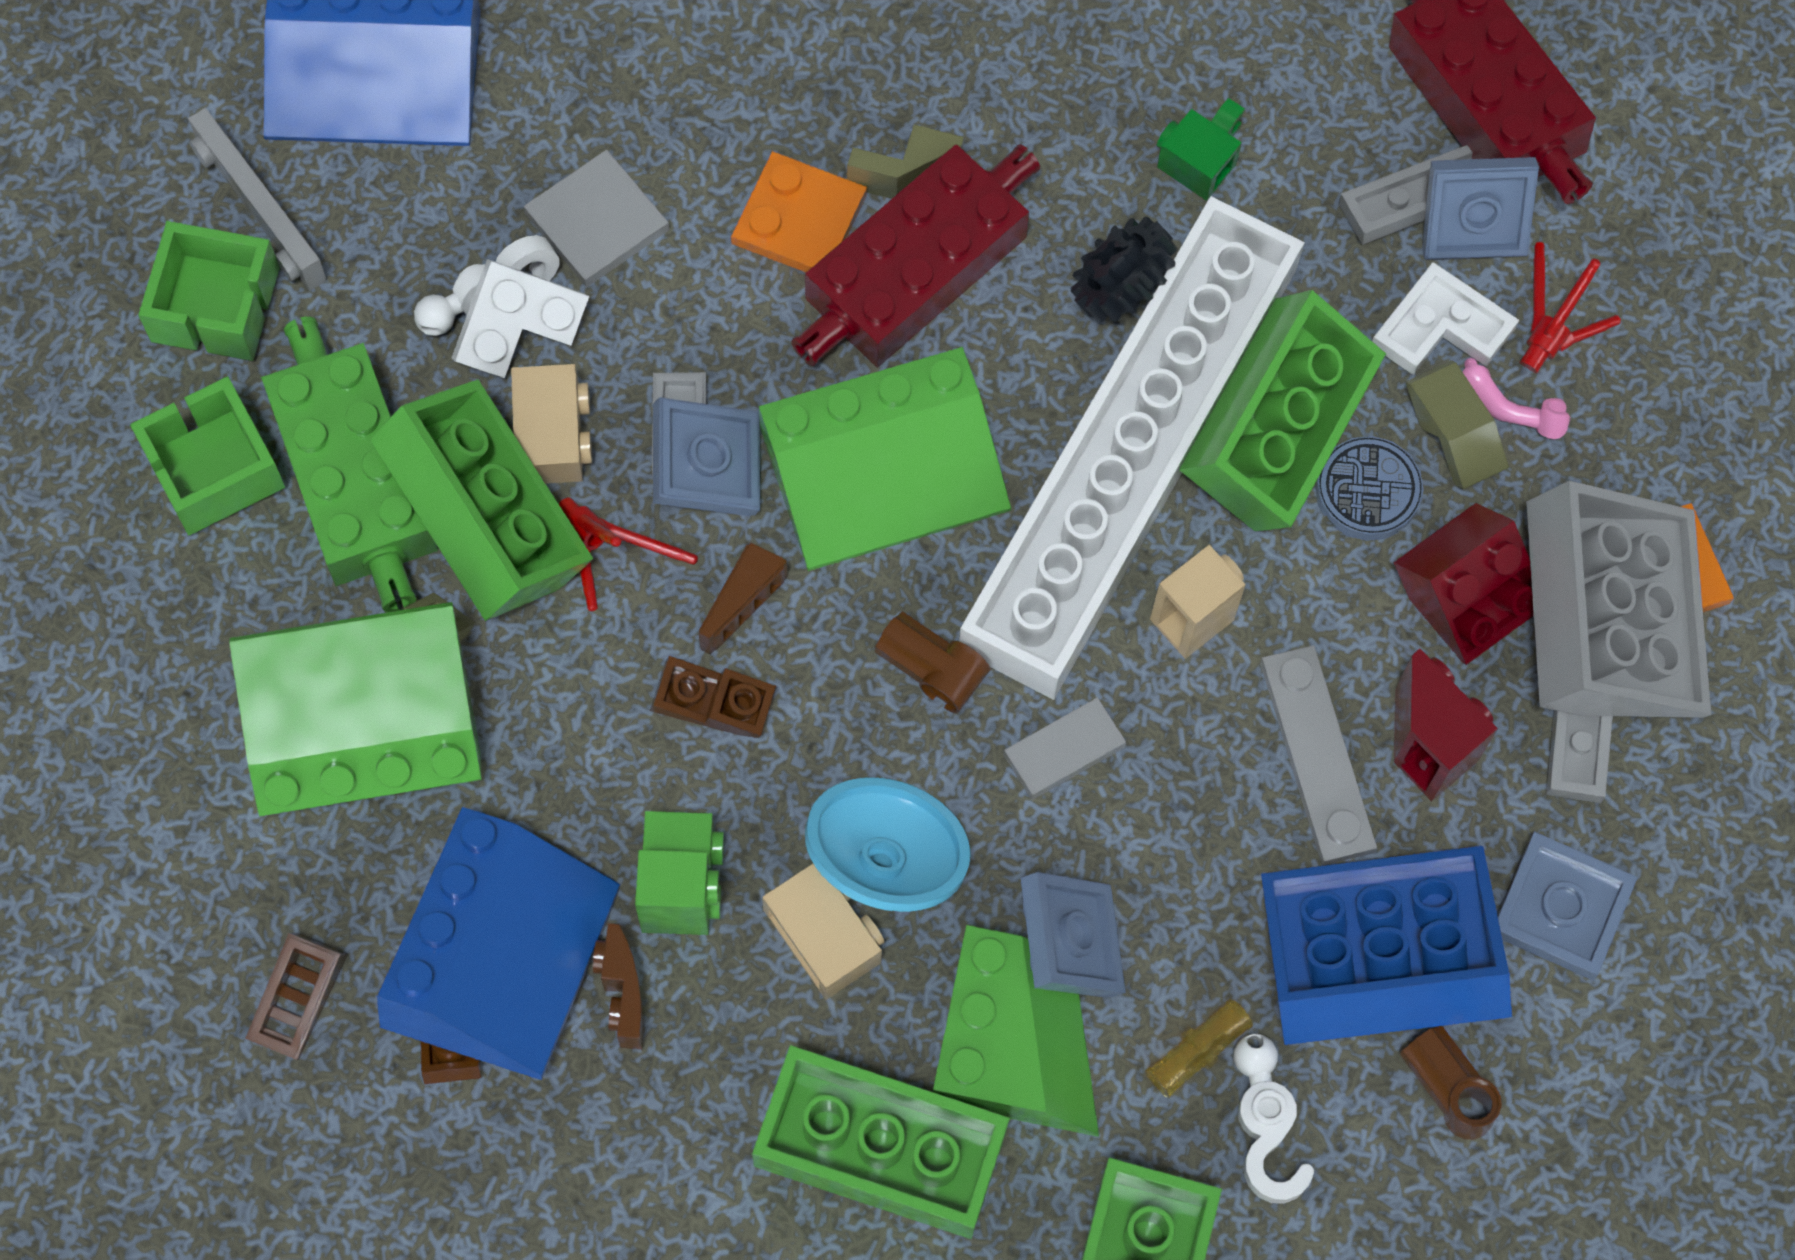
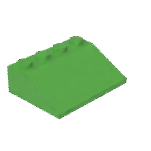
(884, 458)
(355, 709)

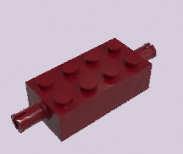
(1495, 86)
(916, 255)

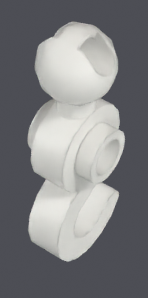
(437, 313)
(1266, 1115)

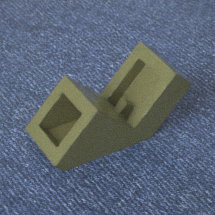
(890, 175)
(1455, 414)

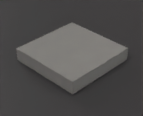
(596, 218)

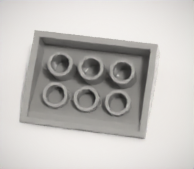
(1616, 605)

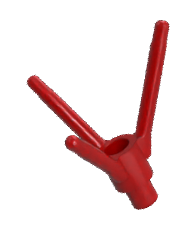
(1550, 333)
(596, 531)

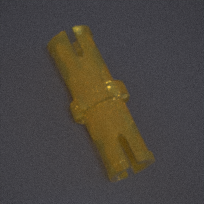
(1199, 1048)

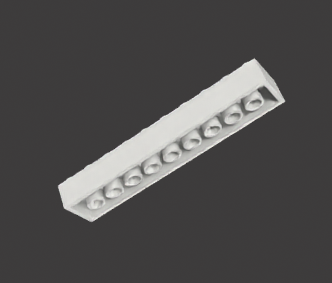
(1129, 449)

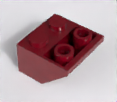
(1470, 580)
(1437, 726)

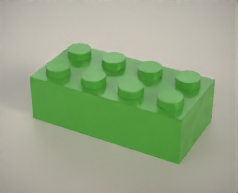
(1283, 411)
(480, 498)
(880, 1142)
(1150, 1216)

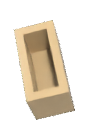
(548, 420)
(1198, 600)
(823, 930)

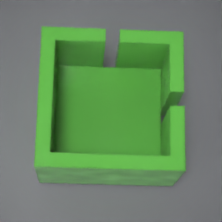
(209, 290)
(214, 466)

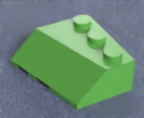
(1014, 1043)

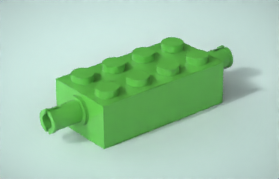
(358, 511)

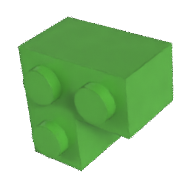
(675, 873)

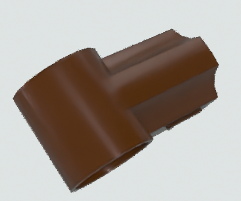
(940, 667)
(1449, 1078)

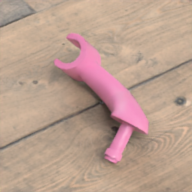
(1549, 421)

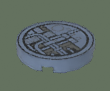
(1369, 488)

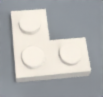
(507, 304)
(1446, 309)

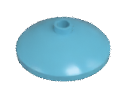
(887, 844)

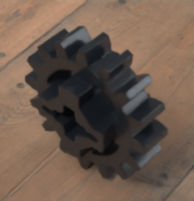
(1124, 269)

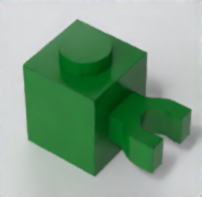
(1201, 150)

